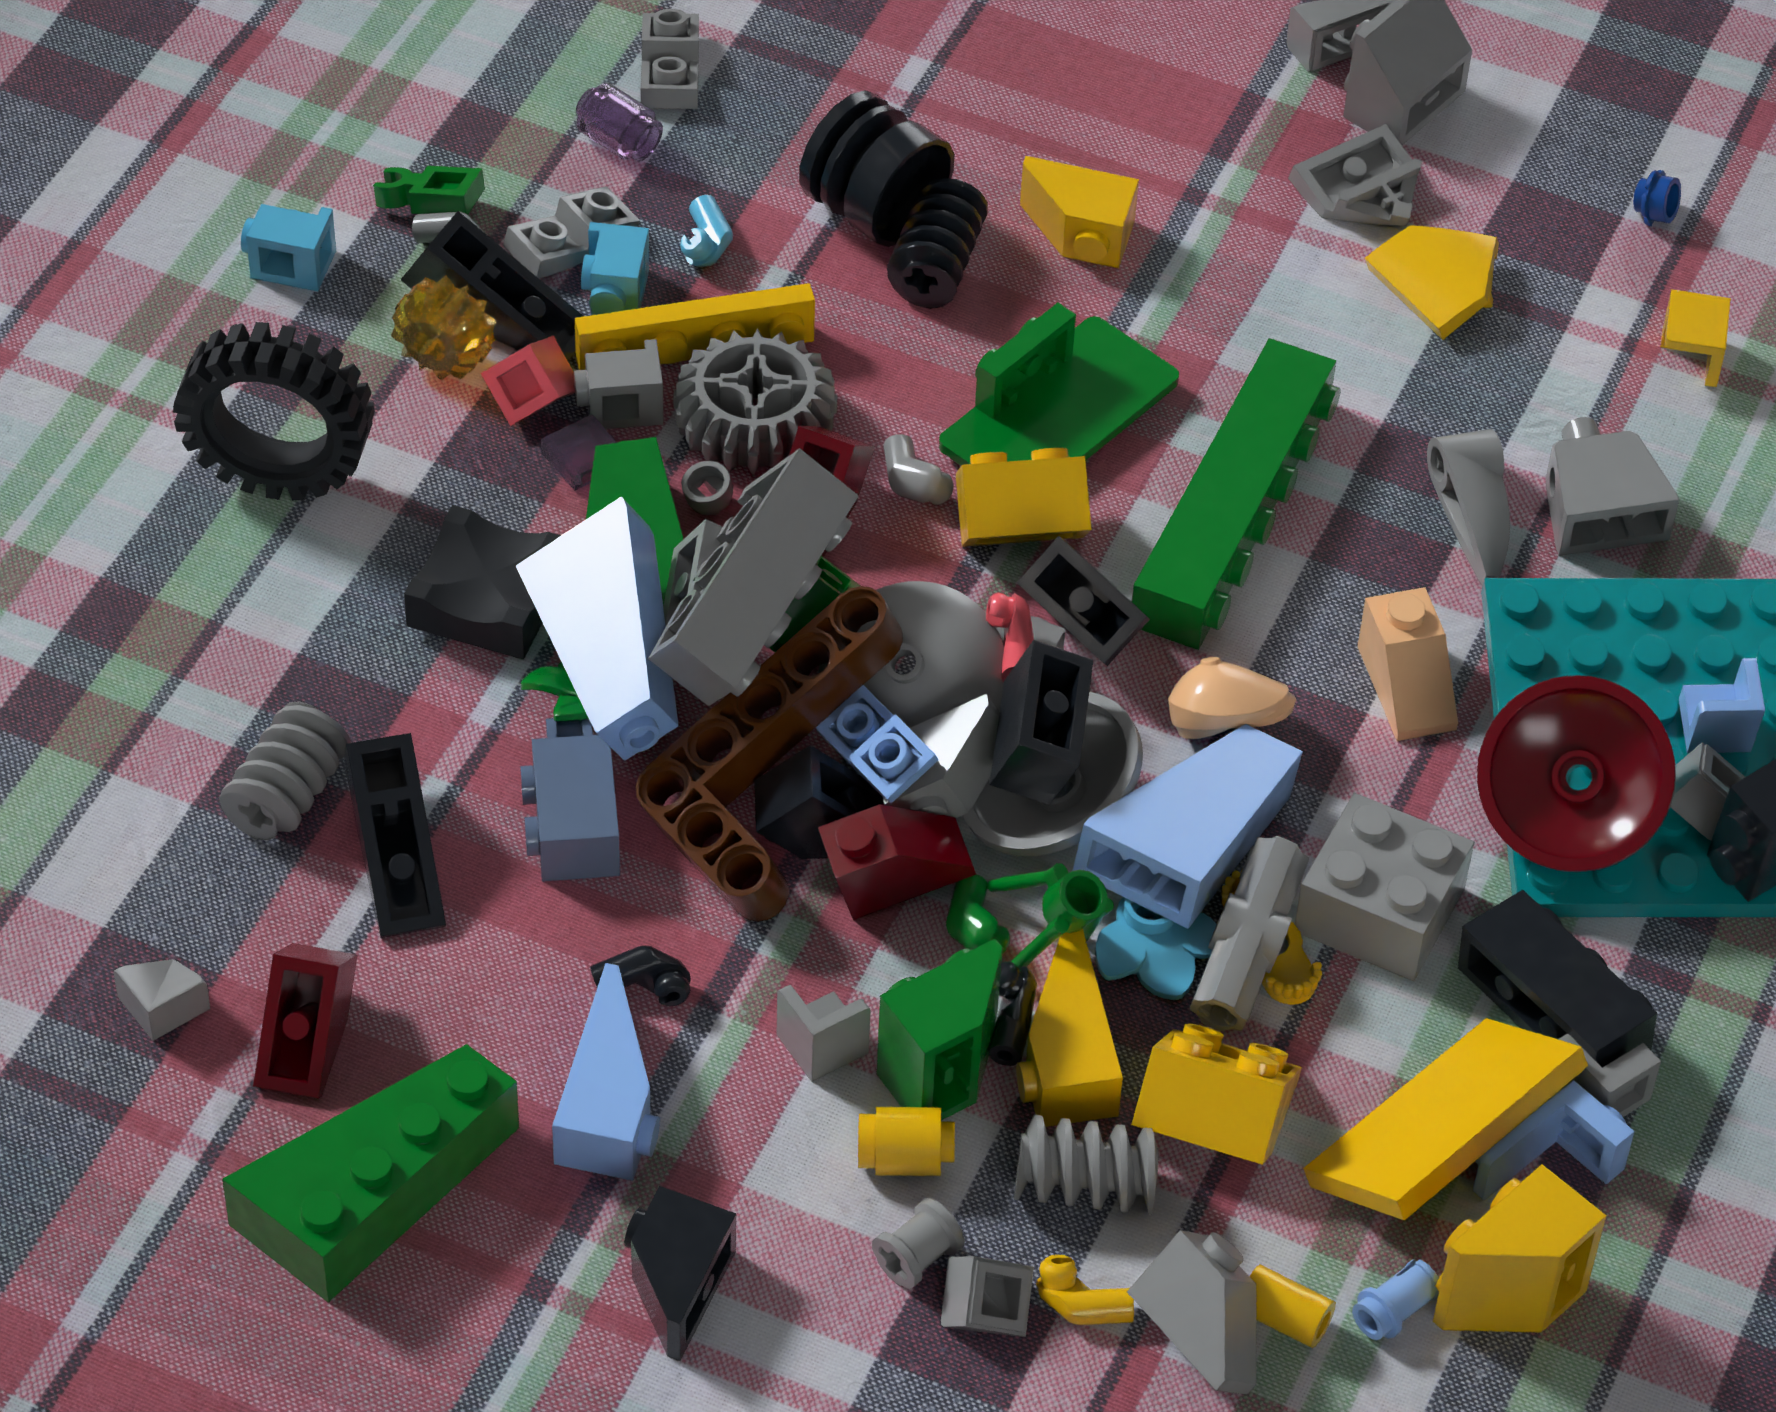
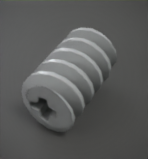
(284, 771)
(1087, 1164)

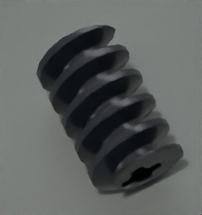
(937, 242)

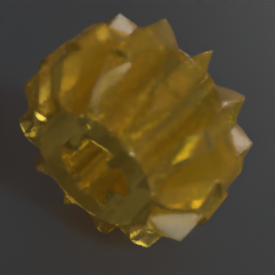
(443, 328)

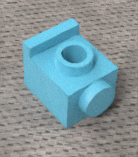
(289, 246)
(615, 267)

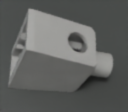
(1606, 491)

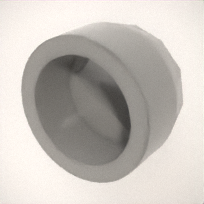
(716, 480)

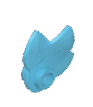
(1153, 949)

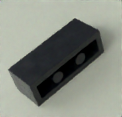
(1552, 980)

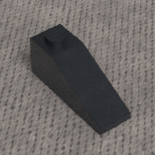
(514, 296)
(394, 834)

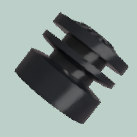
(871, 163)

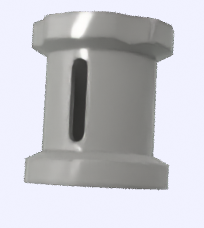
(918, 1243)

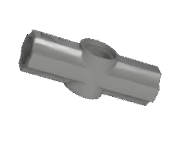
(1249, 933)

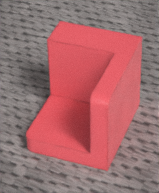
(530, 379)

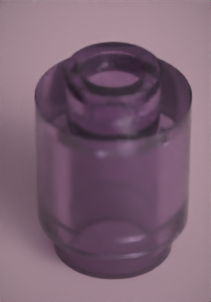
(618, 122)

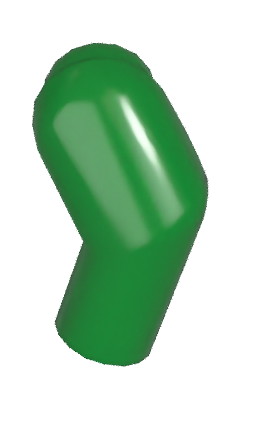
(969, 921)

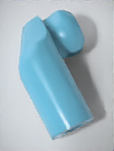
(710, 237)

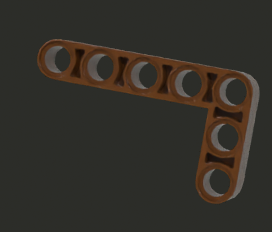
(762, 742)

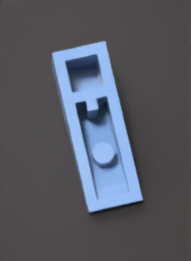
(606, 1099)

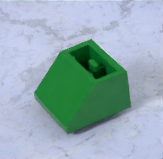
(940, 1031)

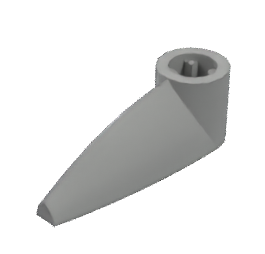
(1472, 491)

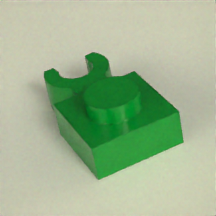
(432, 191)

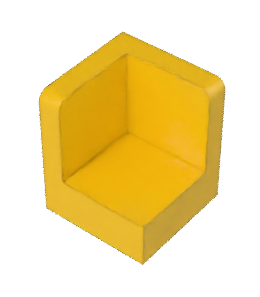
(1698, 326)

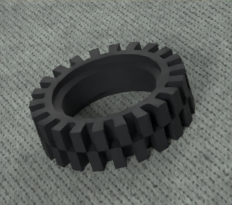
(291, 367)

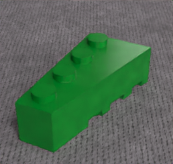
(373, 1171)

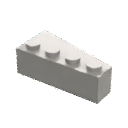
(753, 577)

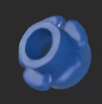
(1657, 197)

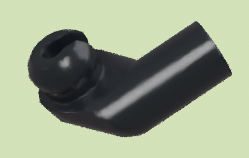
(651, 970)
(1014, 1015)

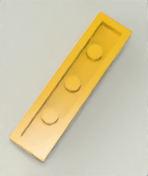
(693, 323)

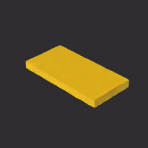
(1445, 1118)

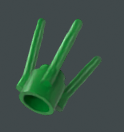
(1069, 904)

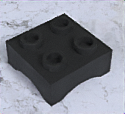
(473, 585)

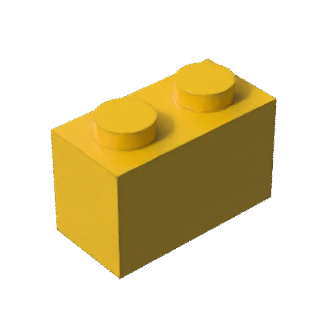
(1023, 498)

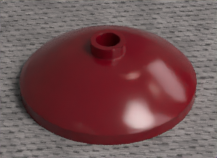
(1546, 737)

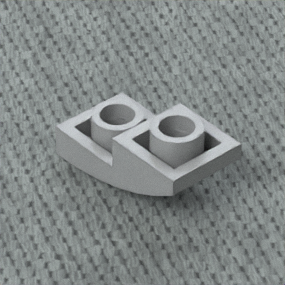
(670, 60)
(562, 240)

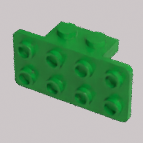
(1058, 390)

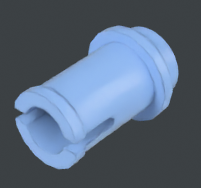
(1384, 1309)

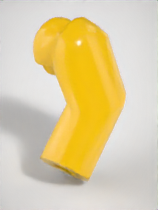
(1078, 1302)

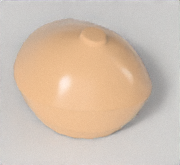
(1225, 697)

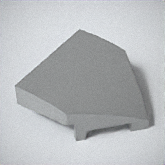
(1360, 180)

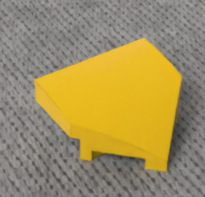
(1438, 273)

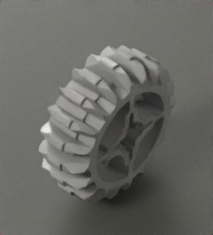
(719, 390)

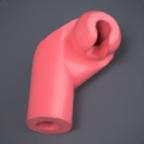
(1015, 618)

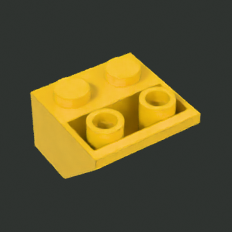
(1217, 1093)
(1520, 1258)

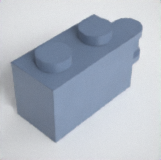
(574, 803)

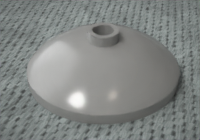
(953, 652)
(1106, 773)

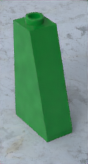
(639, 476)

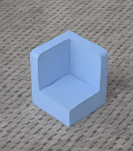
(1724, 714)

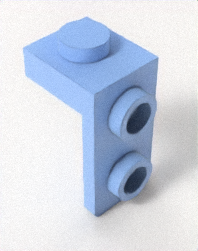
(1574, 1120)

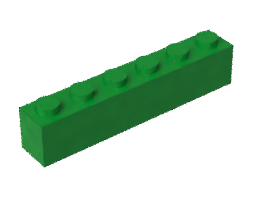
(1235, 493)

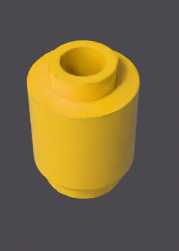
(905, 1141)

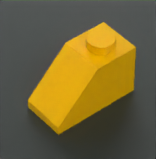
(1080, 209)

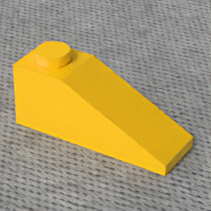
(1070, 1048)

